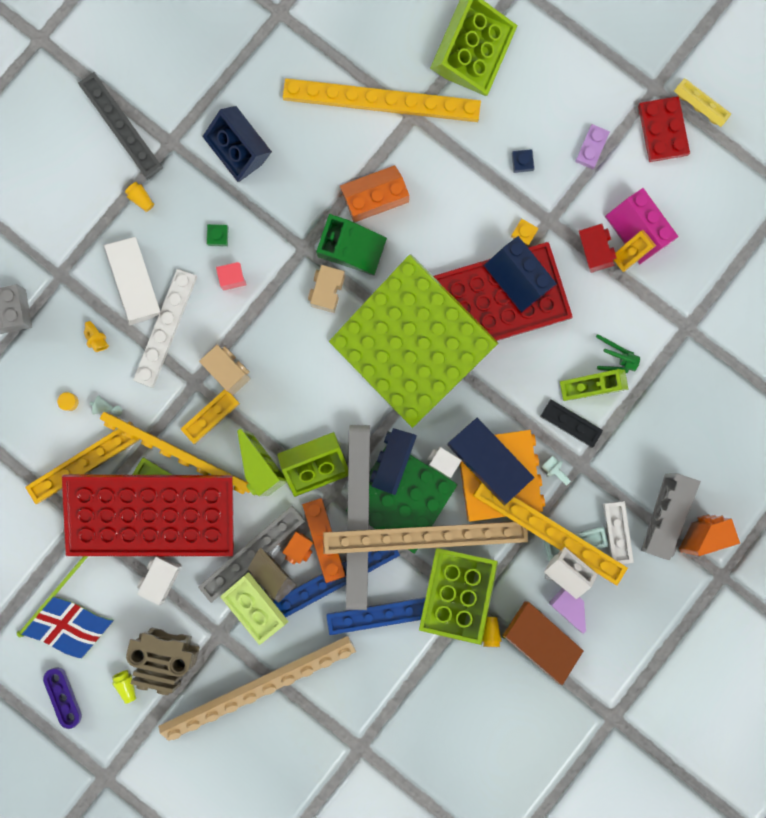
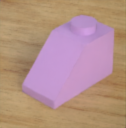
(570, 609)

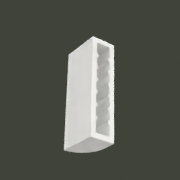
(132, 280)

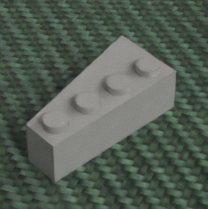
(669, 515)

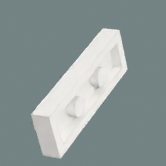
(618, 532)

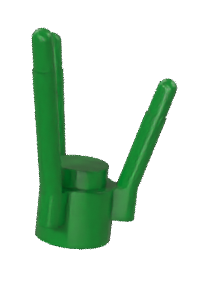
(627, 359)

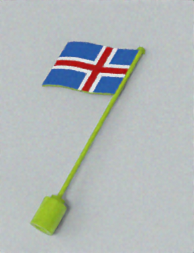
(65, 623)

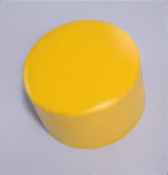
(68, 401)

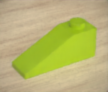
(594, 385)

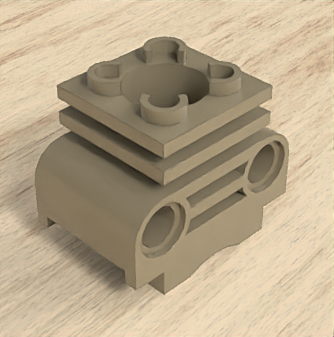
(160, 663)

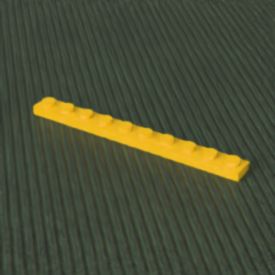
(381, 100)

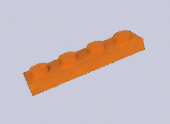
(319, 523)

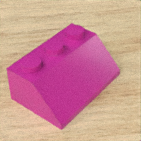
(639, 214)

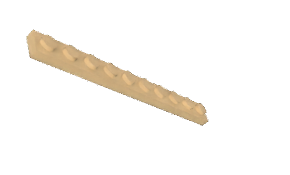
(423, 537)
(252, 691)

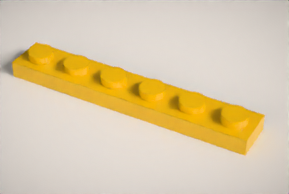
(80, 464)

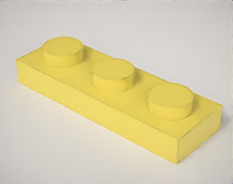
(702, 103)

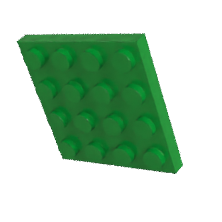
(417, 501)

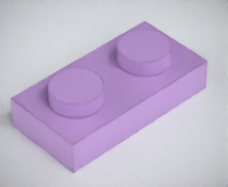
(592, 146)

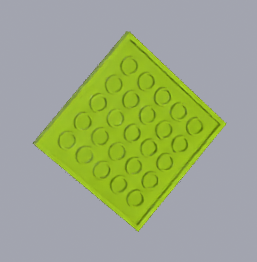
(413, 341)

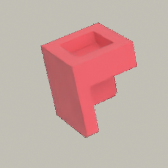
(230, 276)

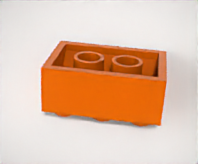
(375, 193)
(709, 535)

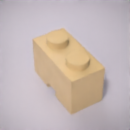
(324, 294)

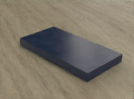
(490, 461)

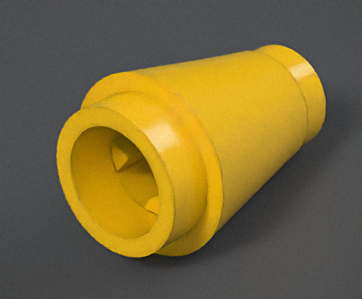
(139, 196)
(492, 633)

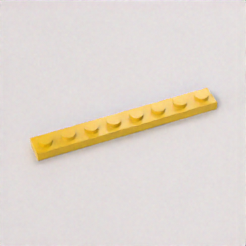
(168, 450)
(554, 534)

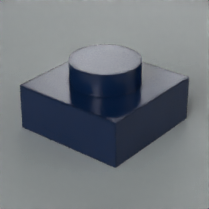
(523, 161)

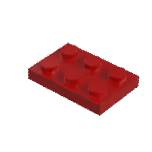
(664, 129)

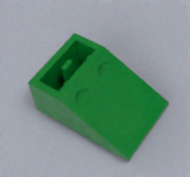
(350, 245)

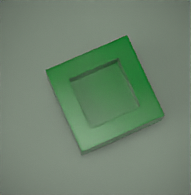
(217, 235)

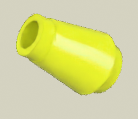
(122, 684)

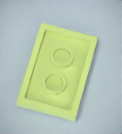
(254, 608)

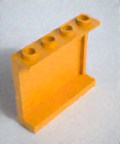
(521, 446)

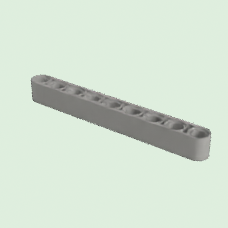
(358, 514)

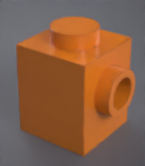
(298, 548)

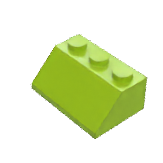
(313, 464)

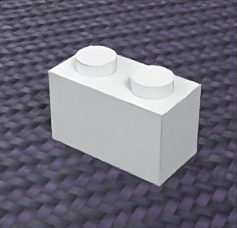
(443, 462)
(570, 573)
(158, 580)

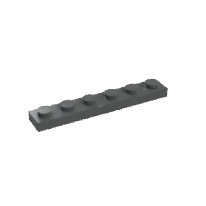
(120, 125)

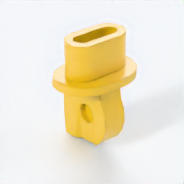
(95, 339)

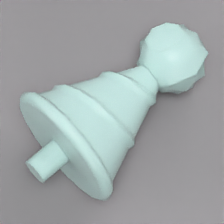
(101, 406)

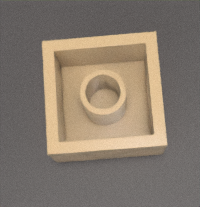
(225, 370)

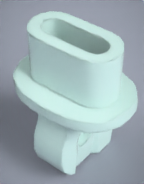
(552, 466)

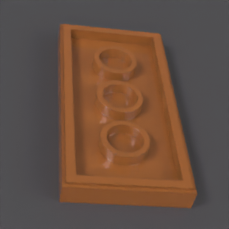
(543, 643)

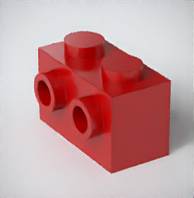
(596, 247)

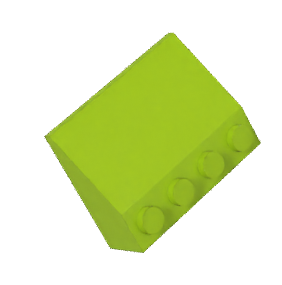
(474, 46)
(259, 468)
(458, 596)

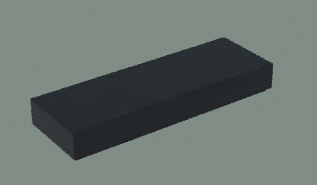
(571, 423)

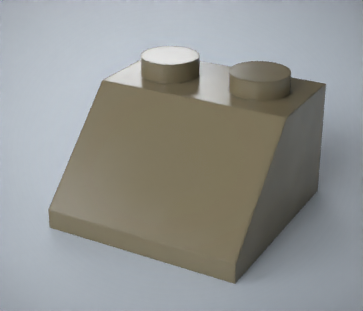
(270, 576)

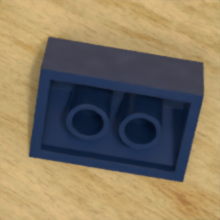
(236, 143)
(520, 274)
(393, 460)

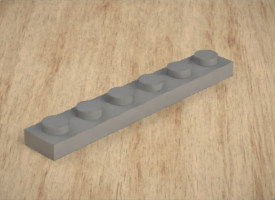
(239, 563)

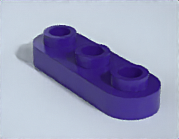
(62, 707)

